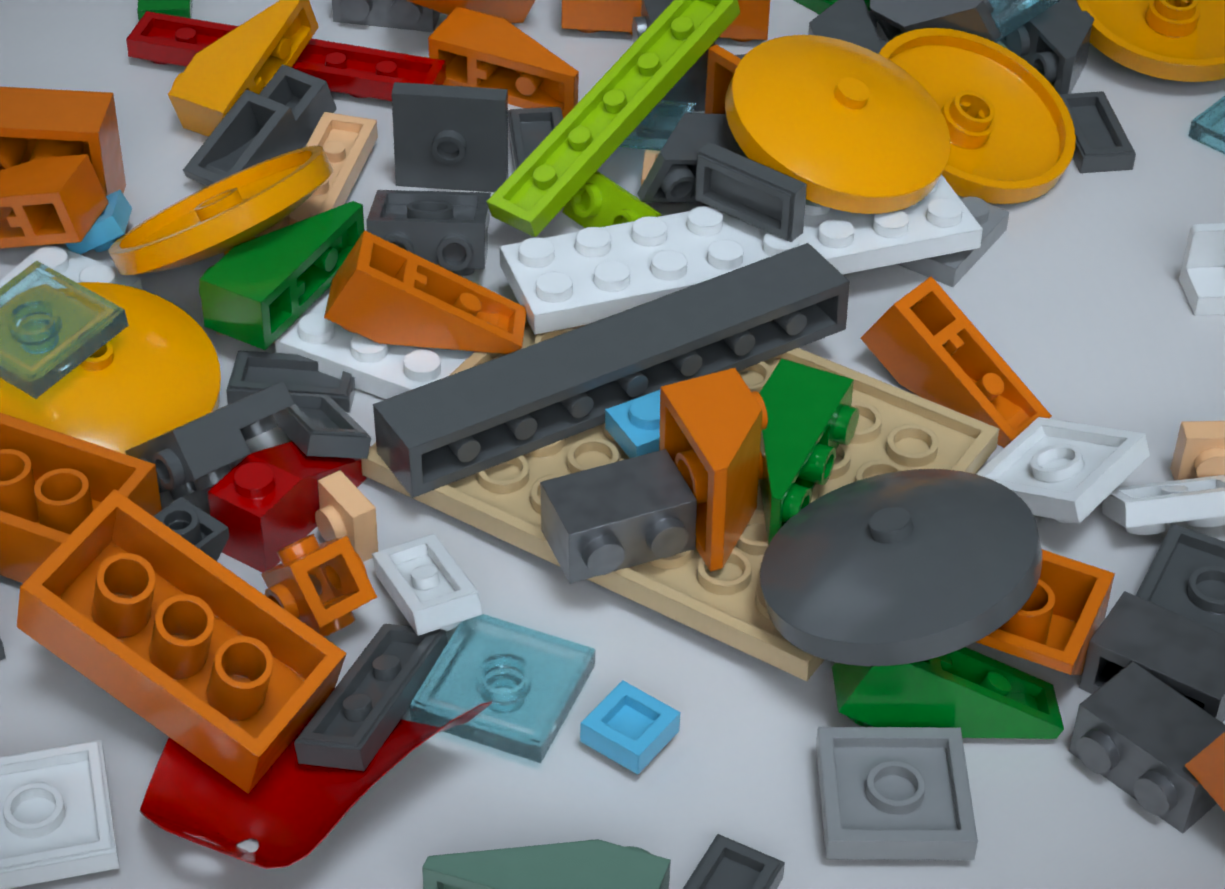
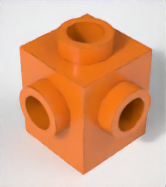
(320, 583)

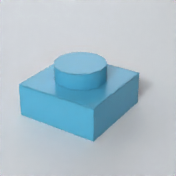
(108, 226)
(636, 424)
(630, 727)

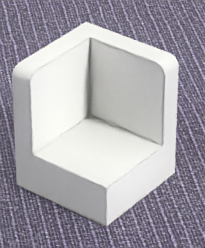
(1204, 269)

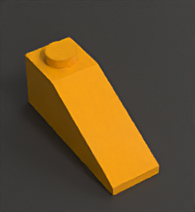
(241, 62)

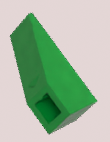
(806, 423)

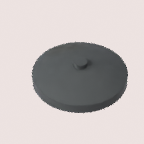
(901, 567)

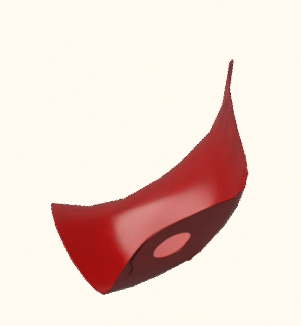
(285, 810)

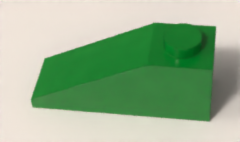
(277, 276)
(950, 692)

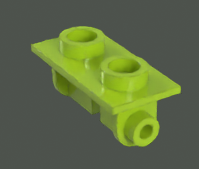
(605, 204)

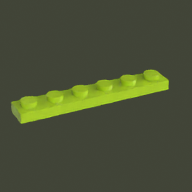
(609, 113)

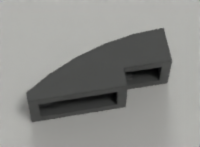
(263, 125)

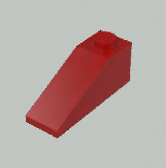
(273, 500)

